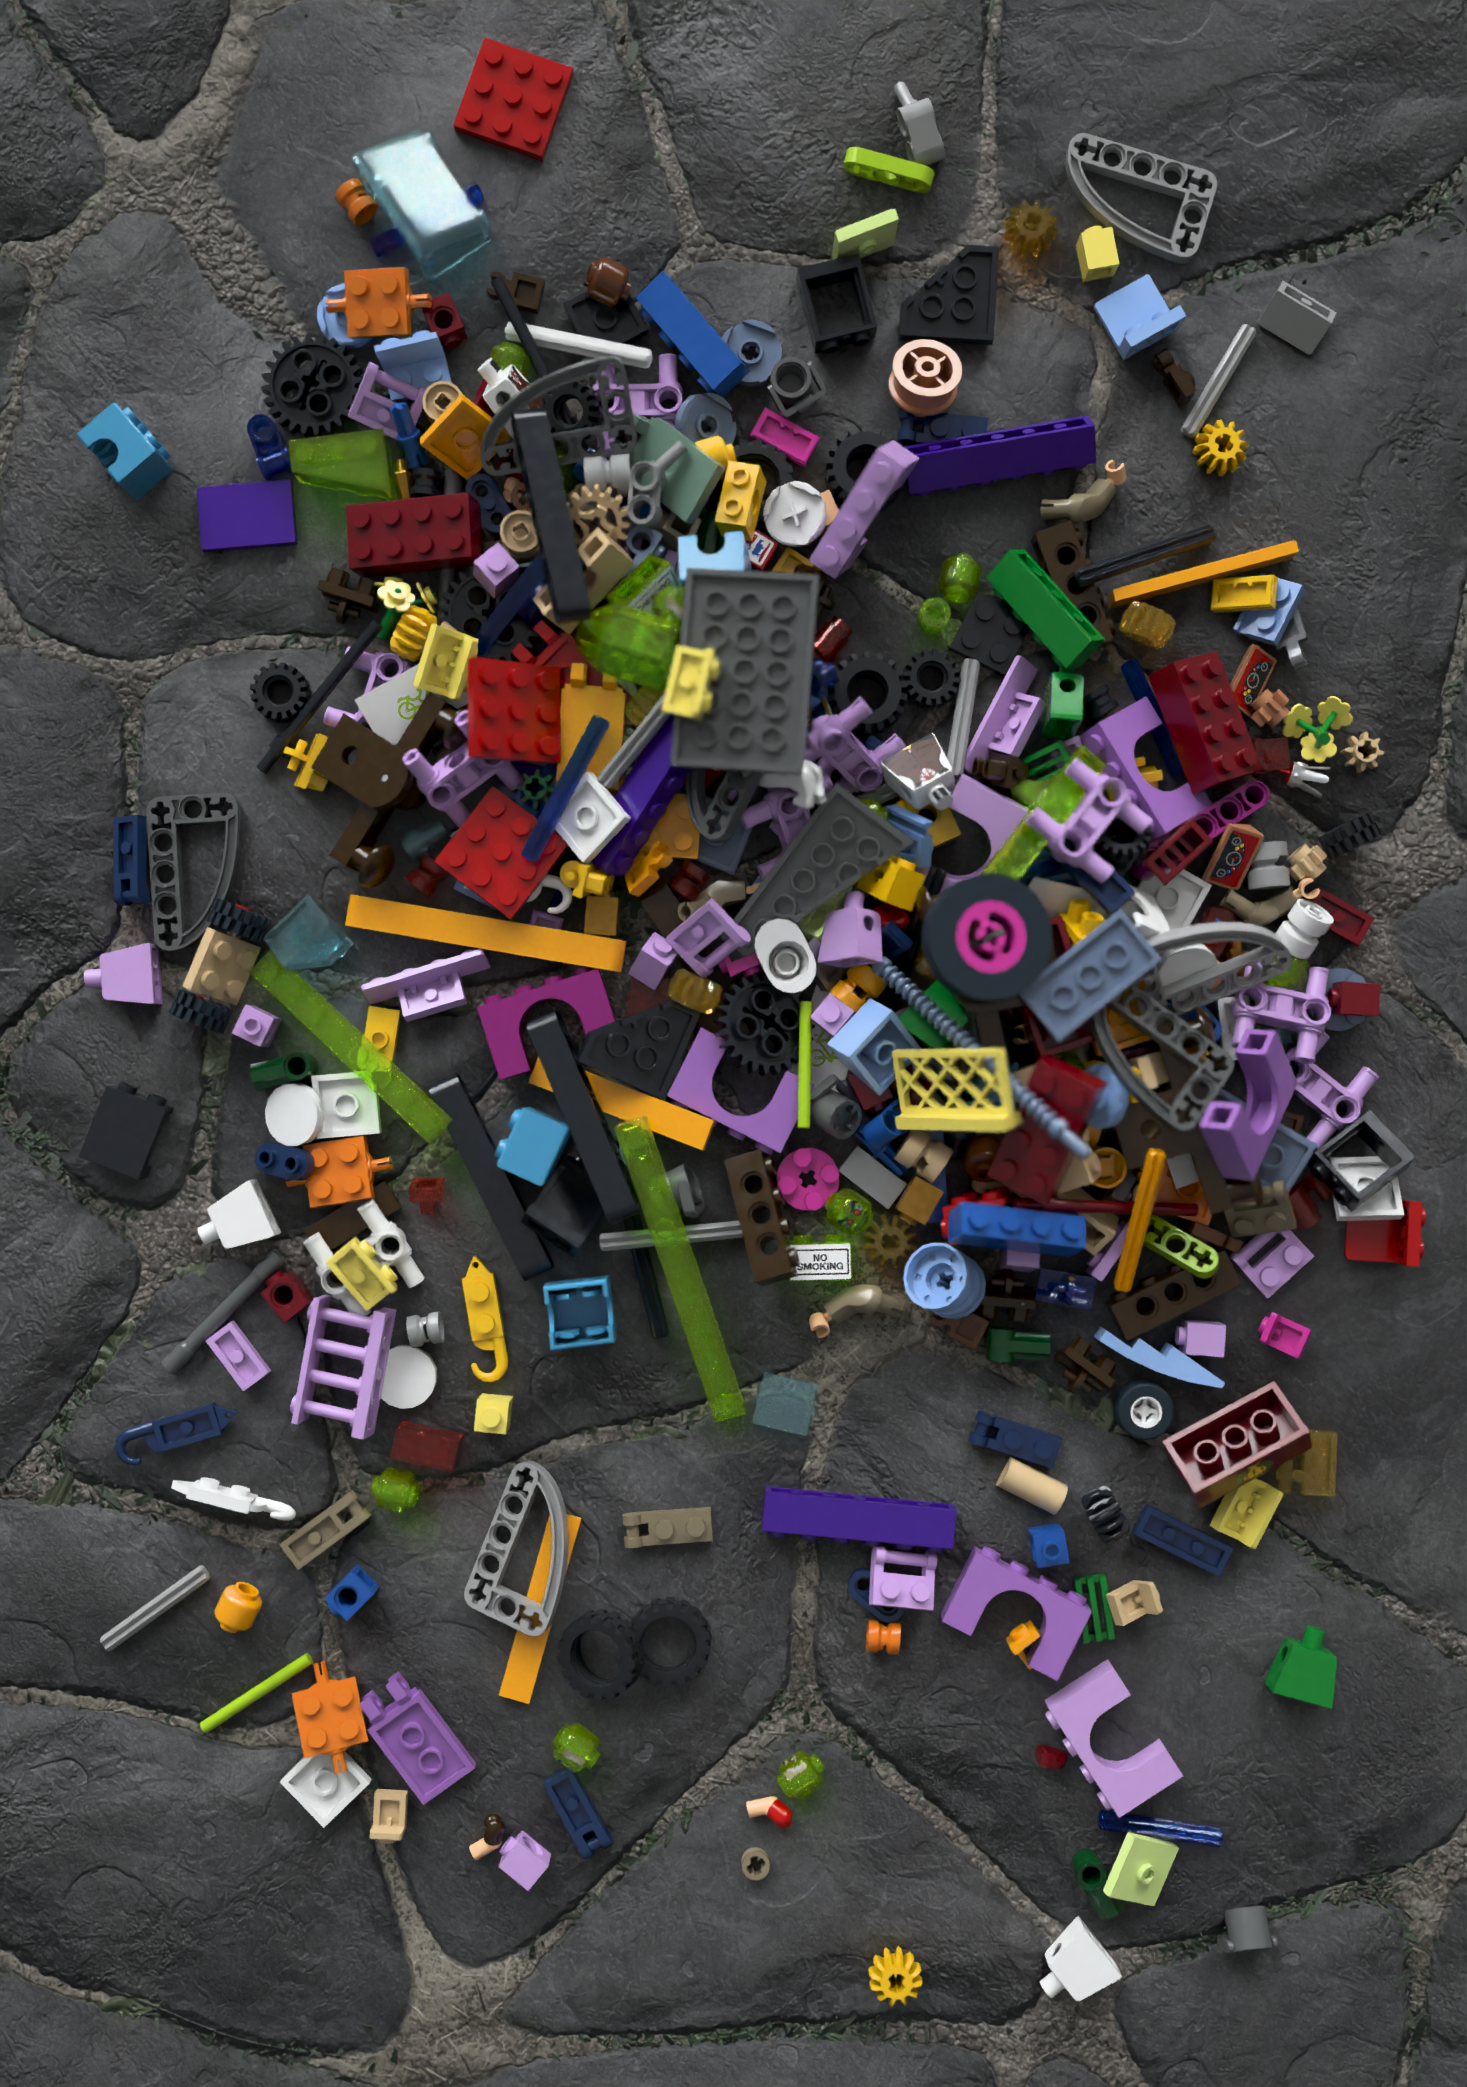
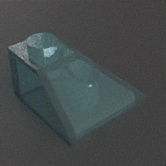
(307, 937)

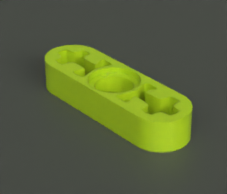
(888, 169)
(1200, 1249)

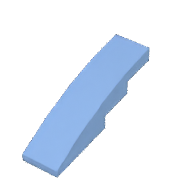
(1167, 1361)

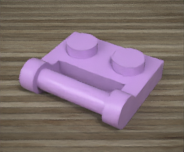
(374, 408)
(700, 931)
(1276, 1265)
(902, 1589)

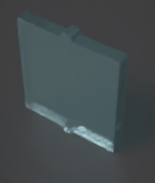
(785, 1403)

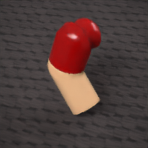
(772, 1808)

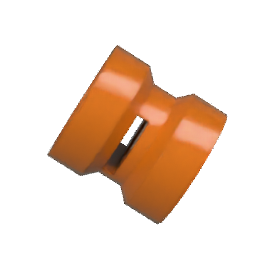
(360, 206)
(883, 1637)

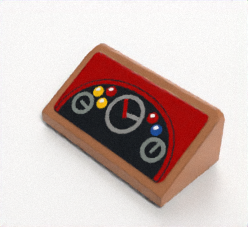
(1251, 677)
(1233, 856)

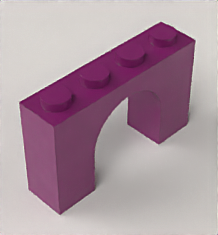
(505, 1017)

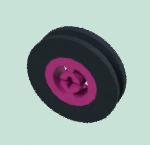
(971, 902)

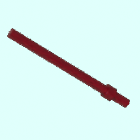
(1102, 1206)

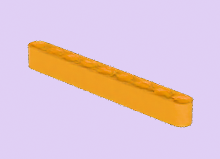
(485, 933)

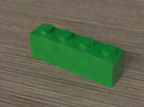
(1044, 609)

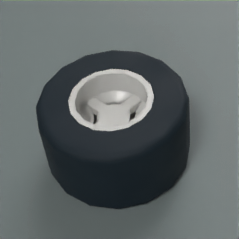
(1154, 1412)

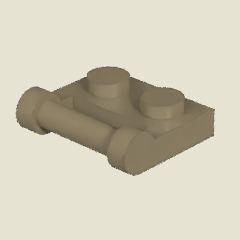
(1272, 1216)

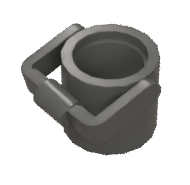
(792, 386)
(833, 1111)
(686, 1190)
(1246, 1931)

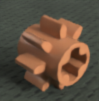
(1269, 708)

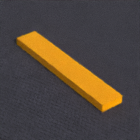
(1202, 574)
(632, 1104)
(527, 1649)

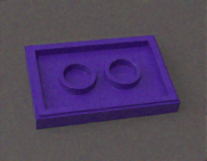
(247, 516)

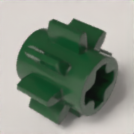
(532, 783)

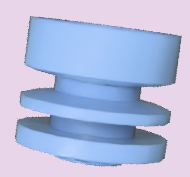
(930, 1275)

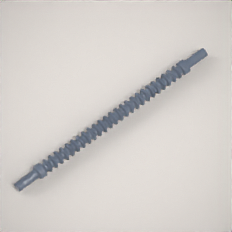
(1056, 1127)

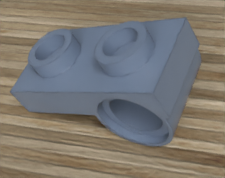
(656, 545)

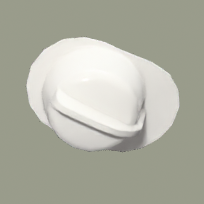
(785, 955)

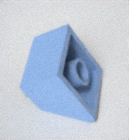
(867, 1045)

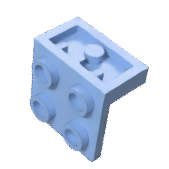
(1137, 316)
(414, 360)

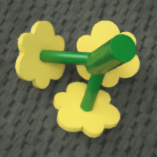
(398, 600)
(1318, 743)

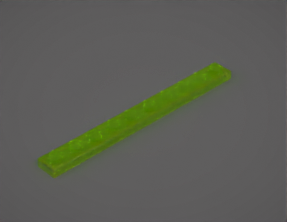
(680, 1268)

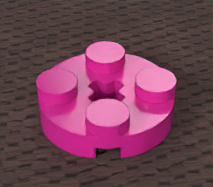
(802, 1161)

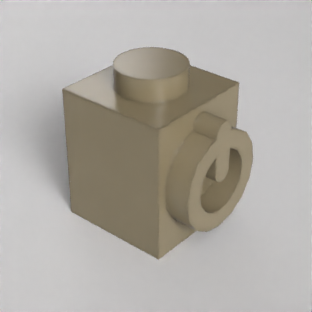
(674, 527)

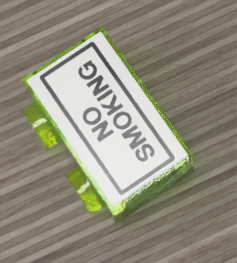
(644, 583)
(823, 1259)

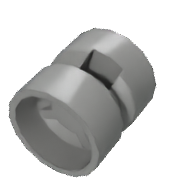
(608, 473)
(1269, 868)

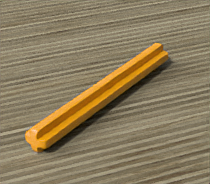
(1139, 1219)

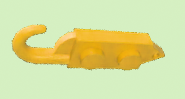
(485, 1318)

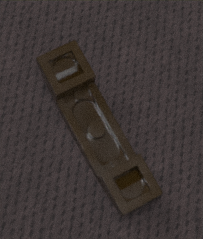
(663, 910)

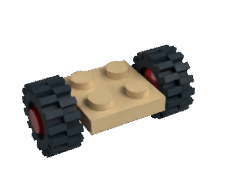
(220, 966)

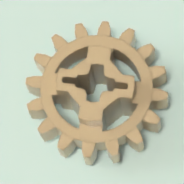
(585, 514)

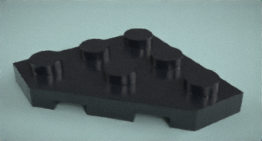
(955, 301)
(642, 1047)

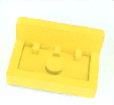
(445, 662)
(690, 682)
(362, 1273)
(1247, 1511)

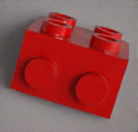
(994, 1197)
(1388, 1239)

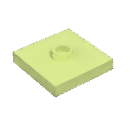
(866, 235)
(1140, 1869)

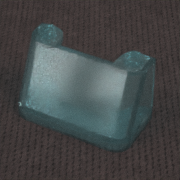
(422, 200)

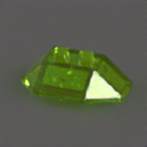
(630, 644)

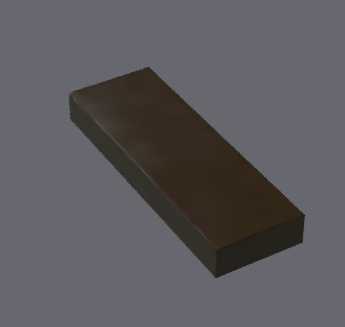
(348, 1222)

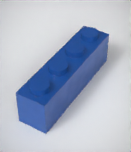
(692, 334)
(1016, 1229)

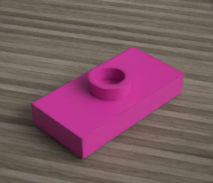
(787, 437)

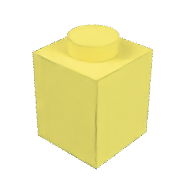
(1097, 253)
(493, 1413)

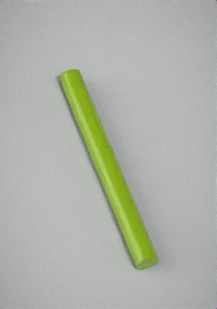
(804, 1066)
(256, 1693)

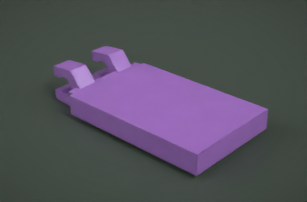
(416, 1739)

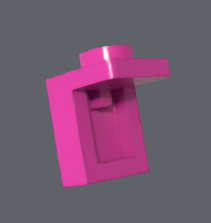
(745, 965)
(1284, 1335)

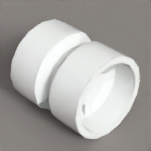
(1304, 927)

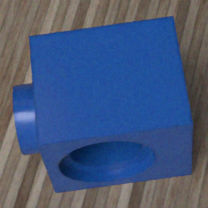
(1048, 1545)
(358, 1581)

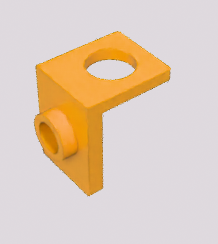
(1022, 1637)

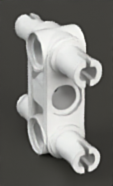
(380, 1230)

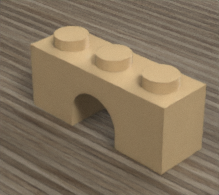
(605, 566)

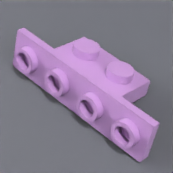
(1008, 718)
(428, 987)

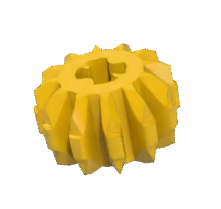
(1208, 446)
(412, 633)
(892, 1965)

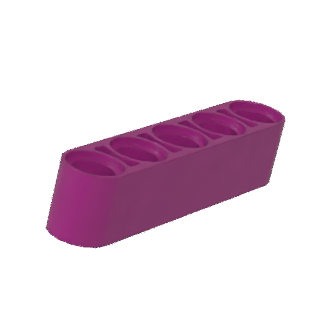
(1212, 822)

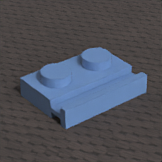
(1271, 624)
(915, 828)

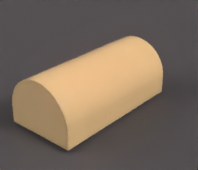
(1032, 1486)

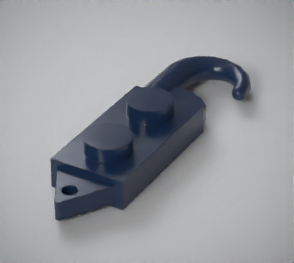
(176, 1430)

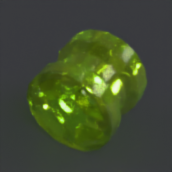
(931, 621)

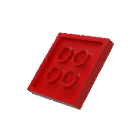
(513, 99)
(513, 711)
(489, 857)

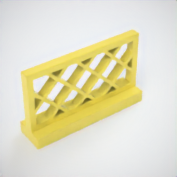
(961, 1116)

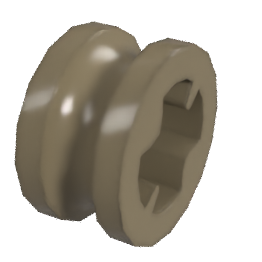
(765, 1865)

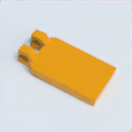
(578, 706)

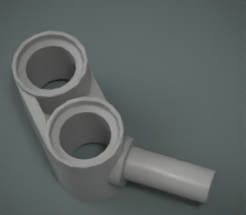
(919, 123)
(651, 494)

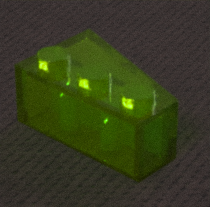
(345, 462)

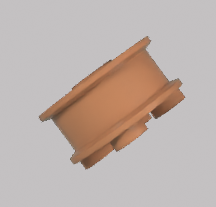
(925, 377)

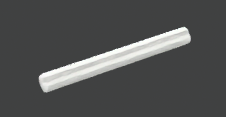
(584, 345)

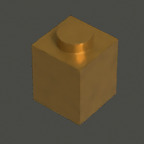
(602, 915)
(918, 1201)

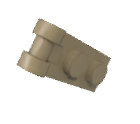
(668, 1527)
(324, 1530)

